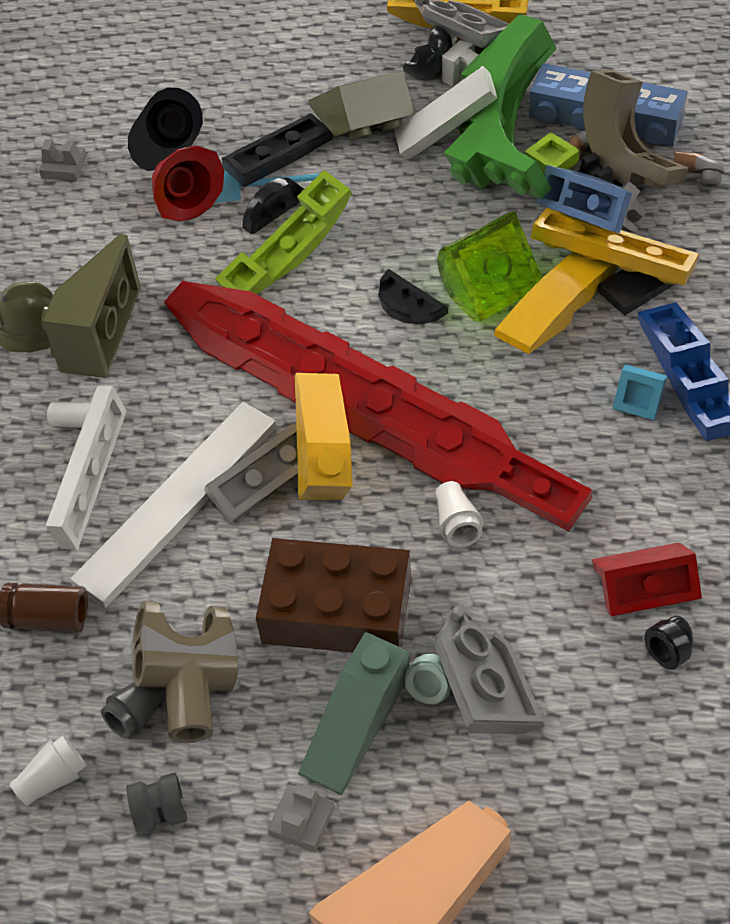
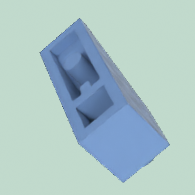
(586, 198)

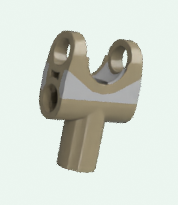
(185, 667)

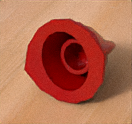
(187, 183)

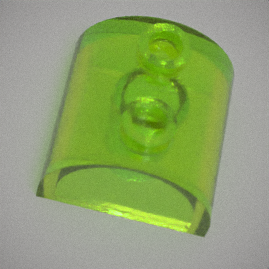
(489, 267)

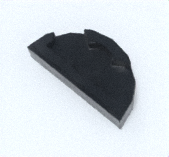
(270, 203)
(407, 302)

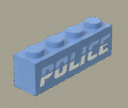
(560, 99)

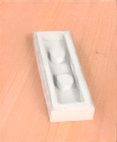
(445, 113)

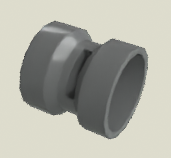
(156, 803)

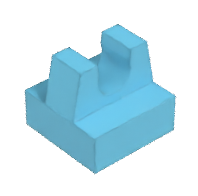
(639, 392)

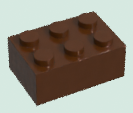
(332, 595)

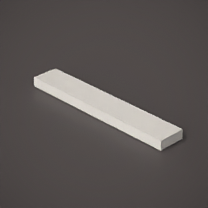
(171, 505)

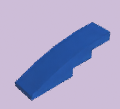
(690, 369)

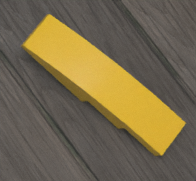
(552, 302)

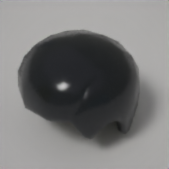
(427, 60)

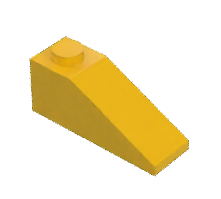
(322, 438)

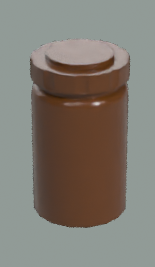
(43, 607)

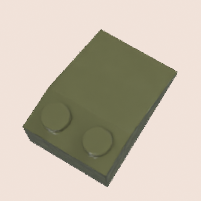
(93, 311)

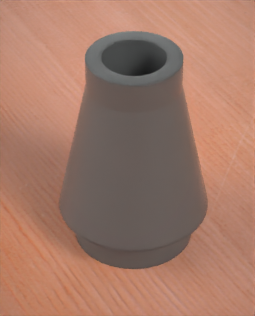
(131, 708)

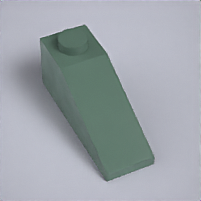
(355, 712)

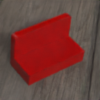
(648, 578)

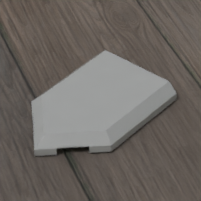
(462, 21)
(485, 678)

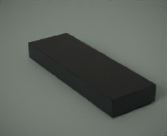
(276, 150)

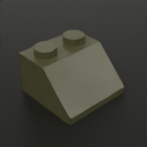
(364, 105)

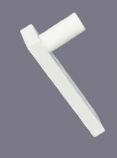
(99, 427)

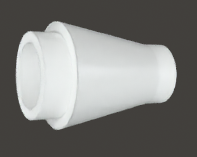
(458, 518)
(48, 771)

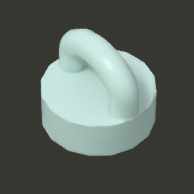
(427, 680)

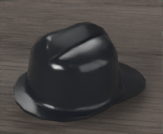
(165, 125)

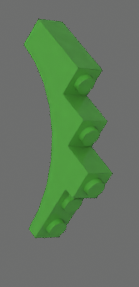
(487, 139)

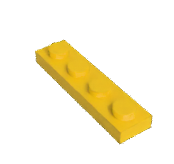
(623, 249)

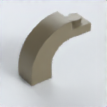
(613, 136)

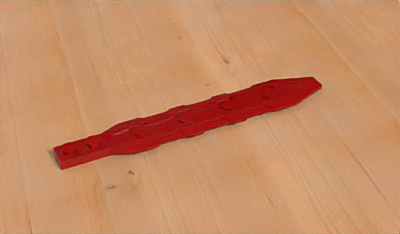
(379, 401)

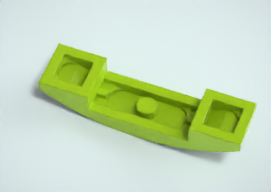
(293, 241)

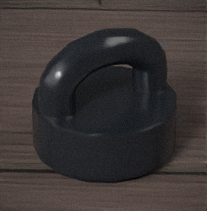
(670, 642)

